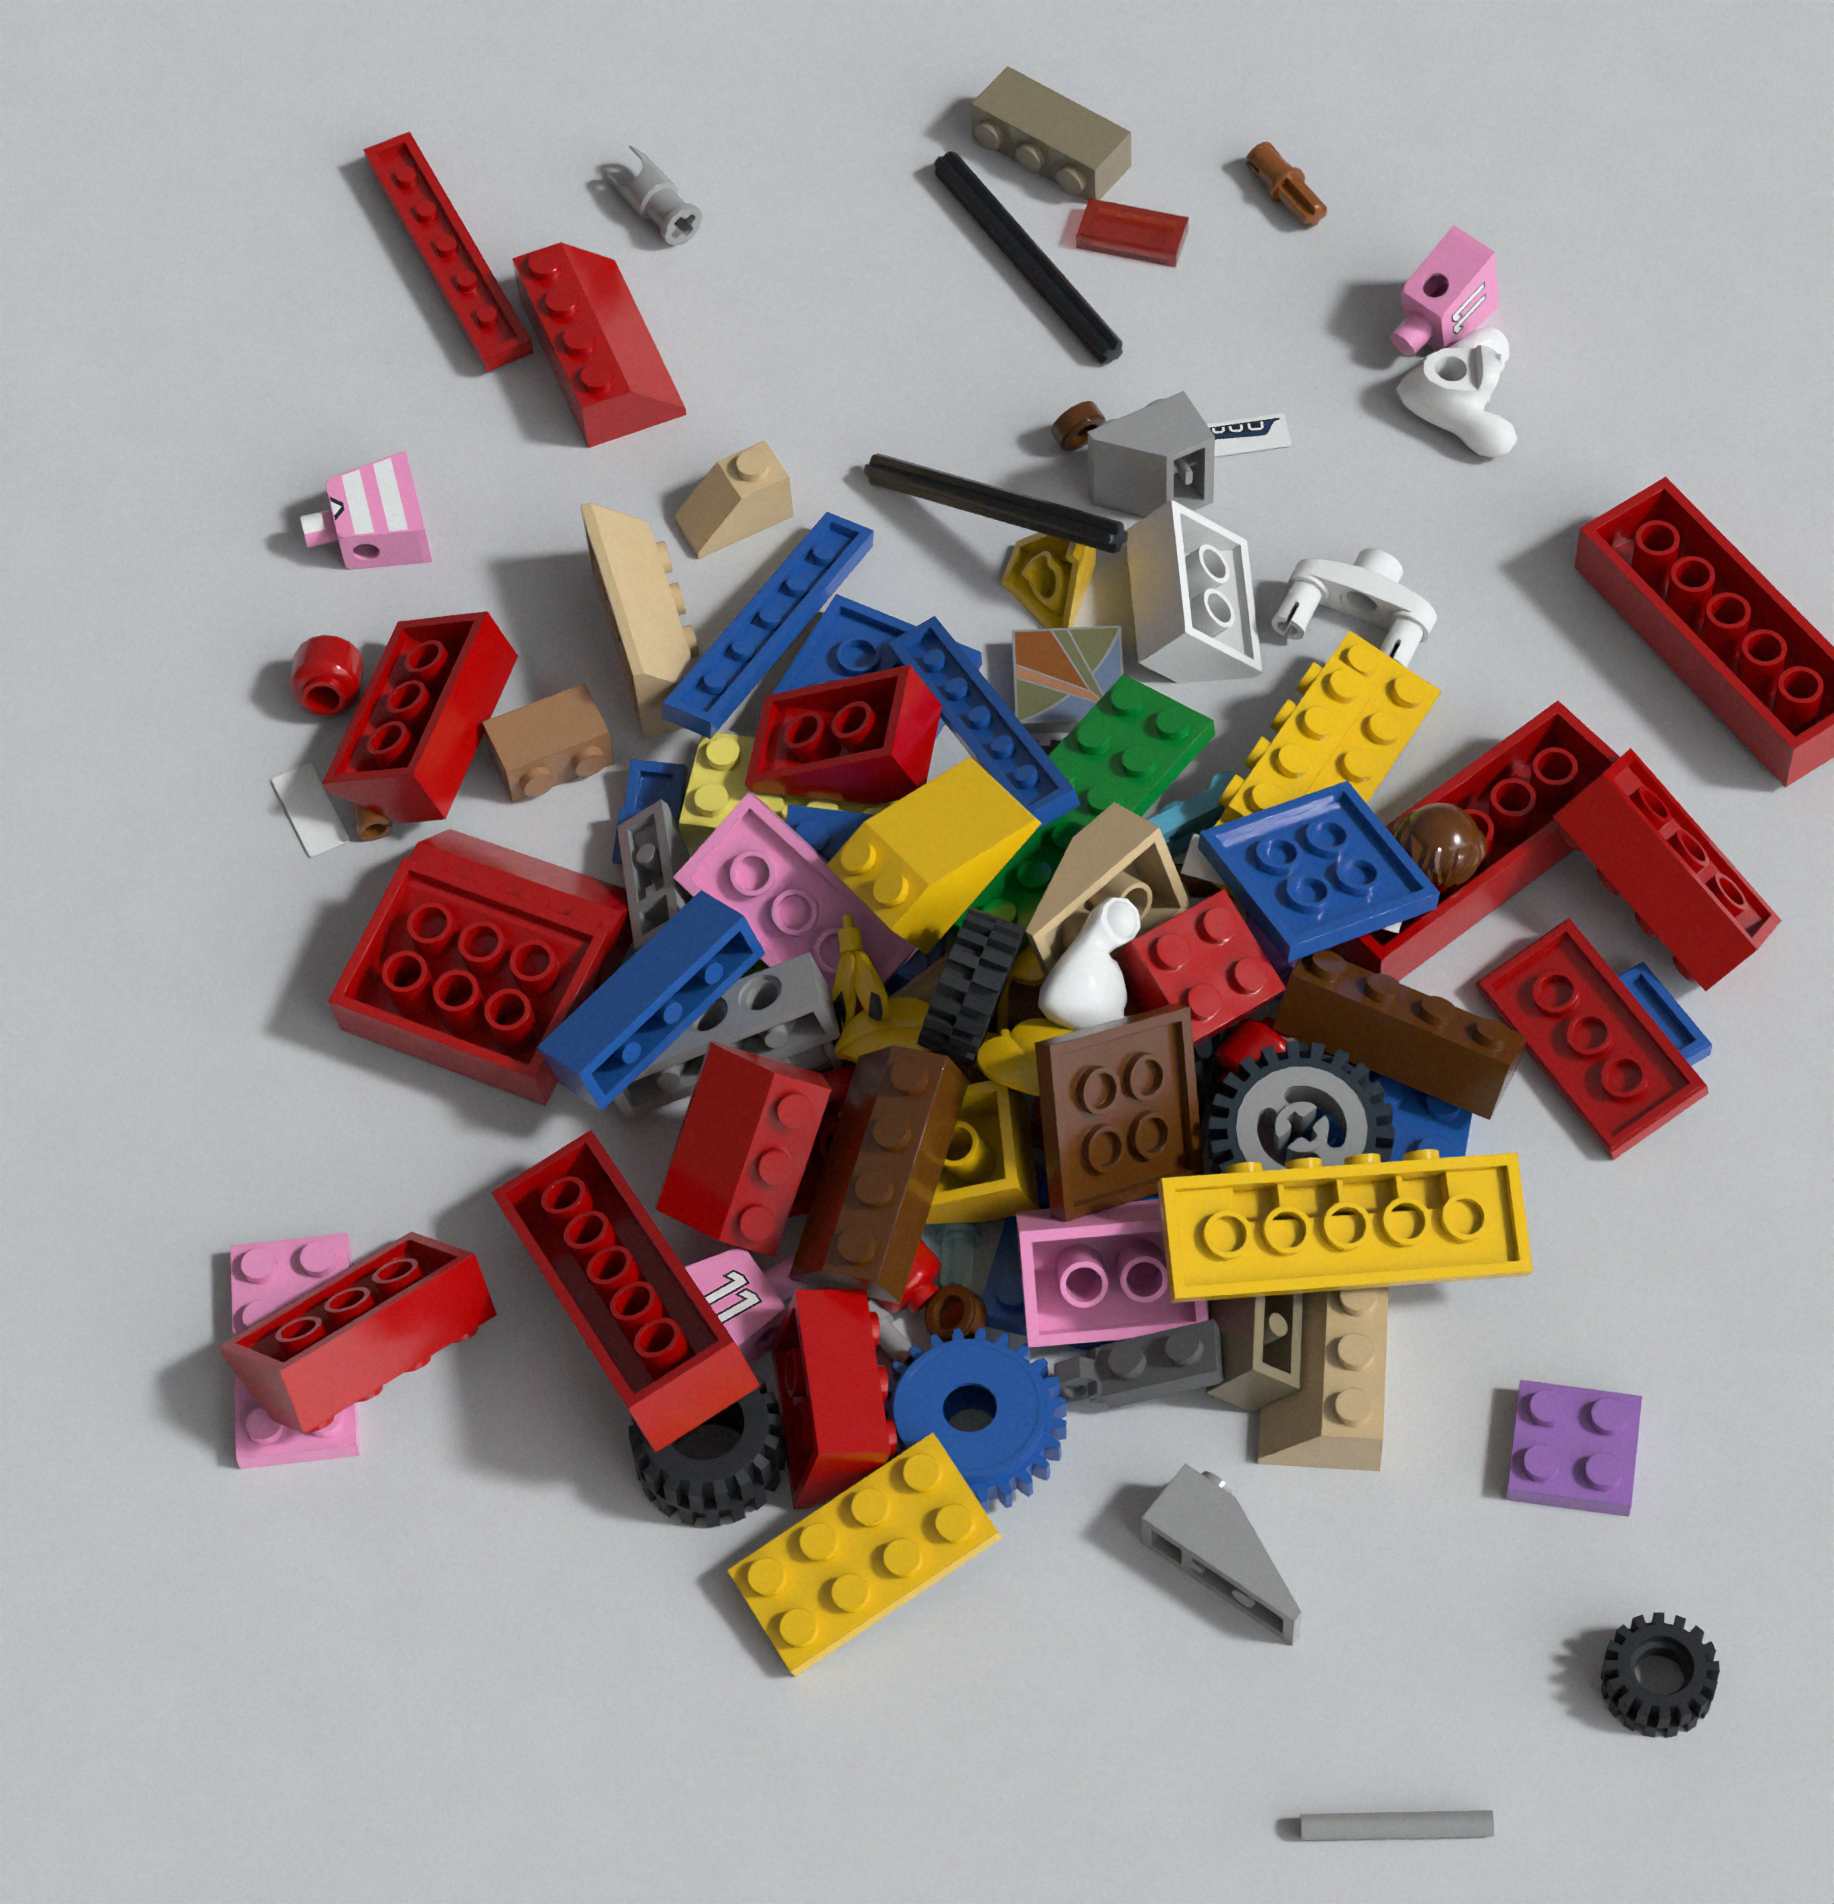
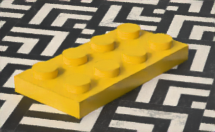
(864, 1554)

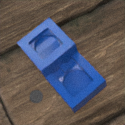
(648, 784)

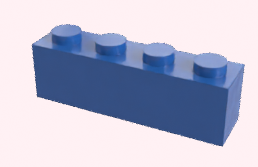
(651, 1000)

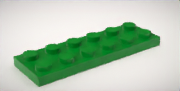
(1117, 753)

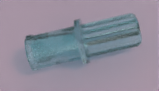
(957, 1253)

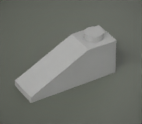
(650, 859)
(1210, 1539)

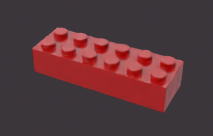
(1716, 625)
(1513, 802)
(625, 1291)

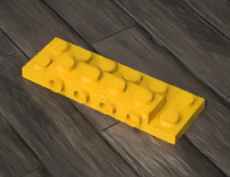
(1344, 728)
(1343, 1225)

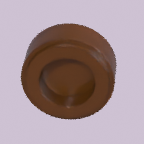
(1073, 425)
(954, 1309)

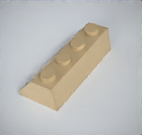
(640, 610)
(1341, 1395)

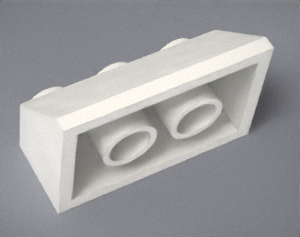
(1192, 597)

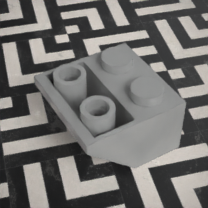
(1152, 459)

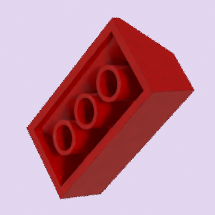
(595, 342)
(422, 717)
(1667, 871)
(538, 883)
(361, 1331)

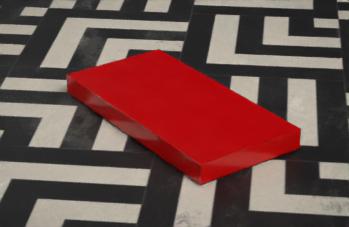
(1592, 1038)

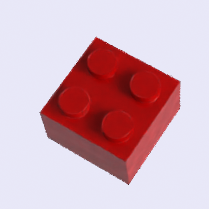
(1201, 962)

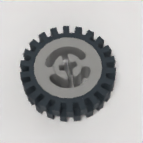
(1284, 1094)

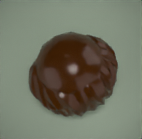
(1442, 842)

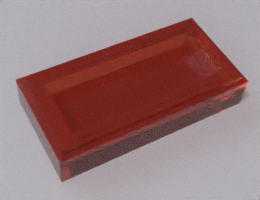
(1132, 232)

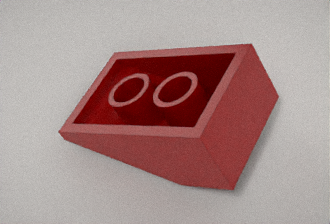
(847, 739)

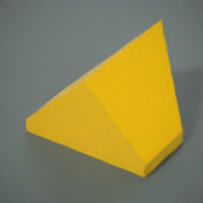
(1050, 577)

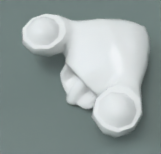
(1457, 385)
(1086, 982)

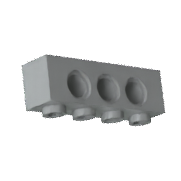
(763, 1014)

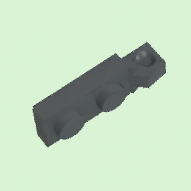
(1145, 1366)

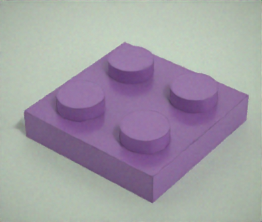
(1574, 1448)

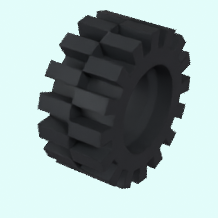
(1664, 1640)

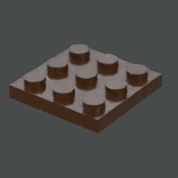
(1118, 1110)

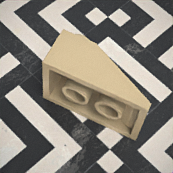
(1108, 858)

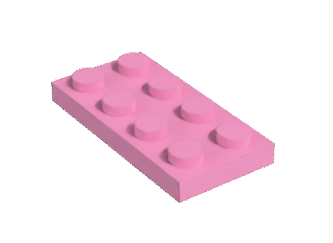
(787, 893)
(263, 1282)

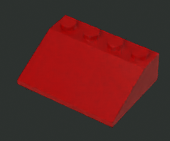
(467, 978)

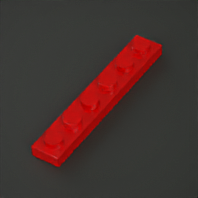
(448, 252)

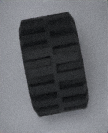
(723, 1483)

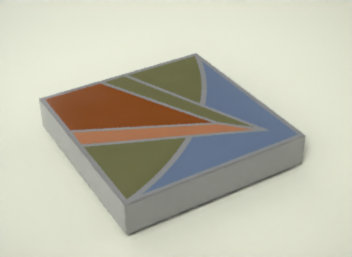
(1063, 673)

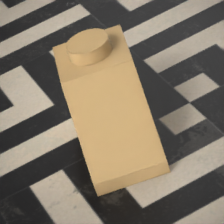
(736, 500)

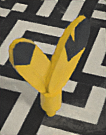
(856, 978)

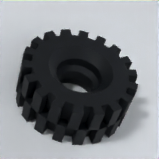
(971, 986)

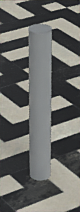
(1396, 1825)

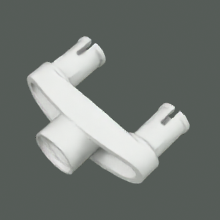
(1360, 590)

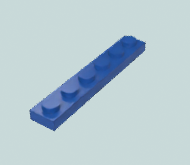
(767, 625)
(985, 722)

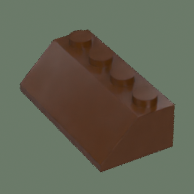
(1400, 1032)
(881, 1173)

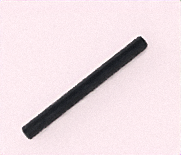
(1028, 258)
(996, 503)

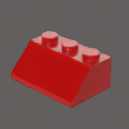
(743, 1148)
(831, 1393)

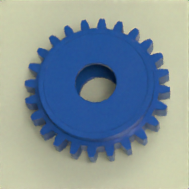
(987, 1379)

